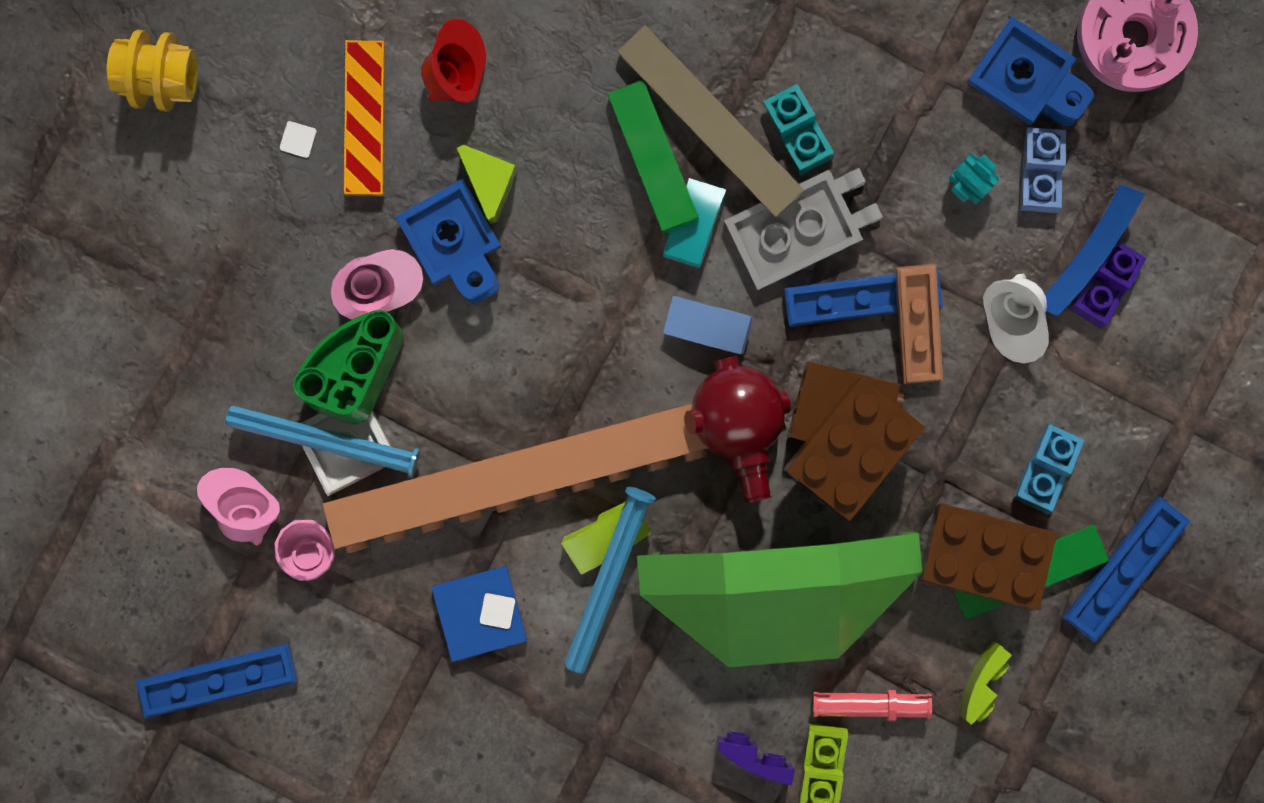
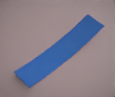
(1094, 250)

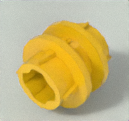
(147, 70)

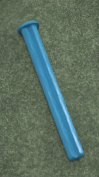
(323, 440)
(608, 579)

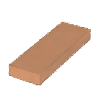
(919, 323)

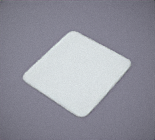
(298, 139)
(497, 611)

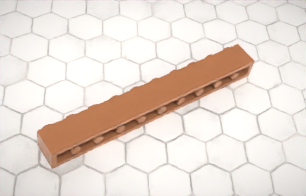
(511, 477)

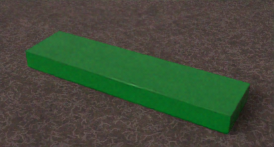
(653, 157)
(1070, 556)

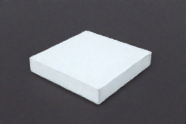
(337, 471)

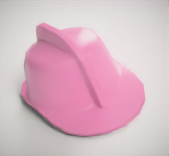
(376, 283)
(238, 504)

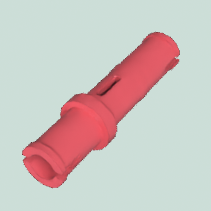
(873, 705)

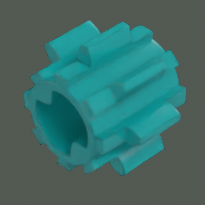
(974, 178)

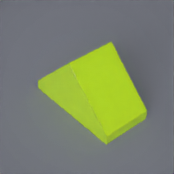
(490, 178)

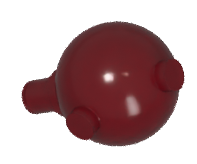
(739, 418)

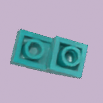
(798, 129)
(692, 241)

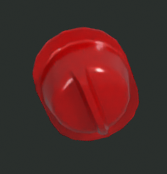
(455, 63)

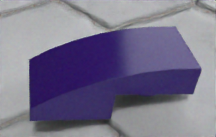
(1107, 286)
(744, 754)

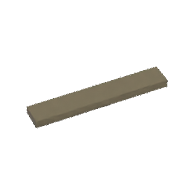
(710, 121)

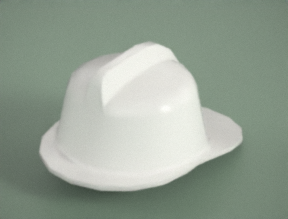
(1017, 318)

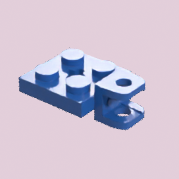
(1049, 81)
(466, 255)

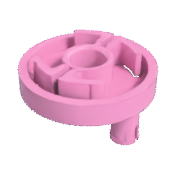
(1114, 59)

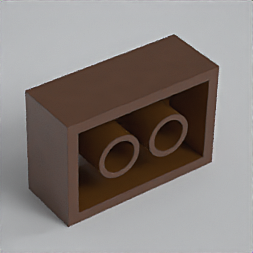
(854, 448)
(987, 557)

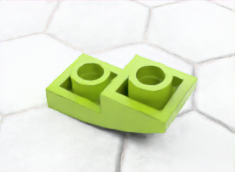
(589, 544)
(977, 697)
(823, 764)

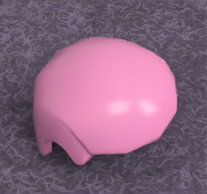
(304, 550)

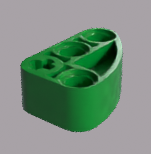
(338, 363)

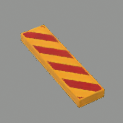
(364, 118)

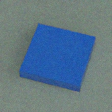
(460, 610)

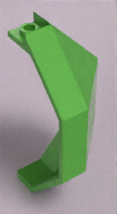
(781, 600)

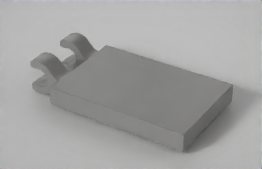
(804, 233)

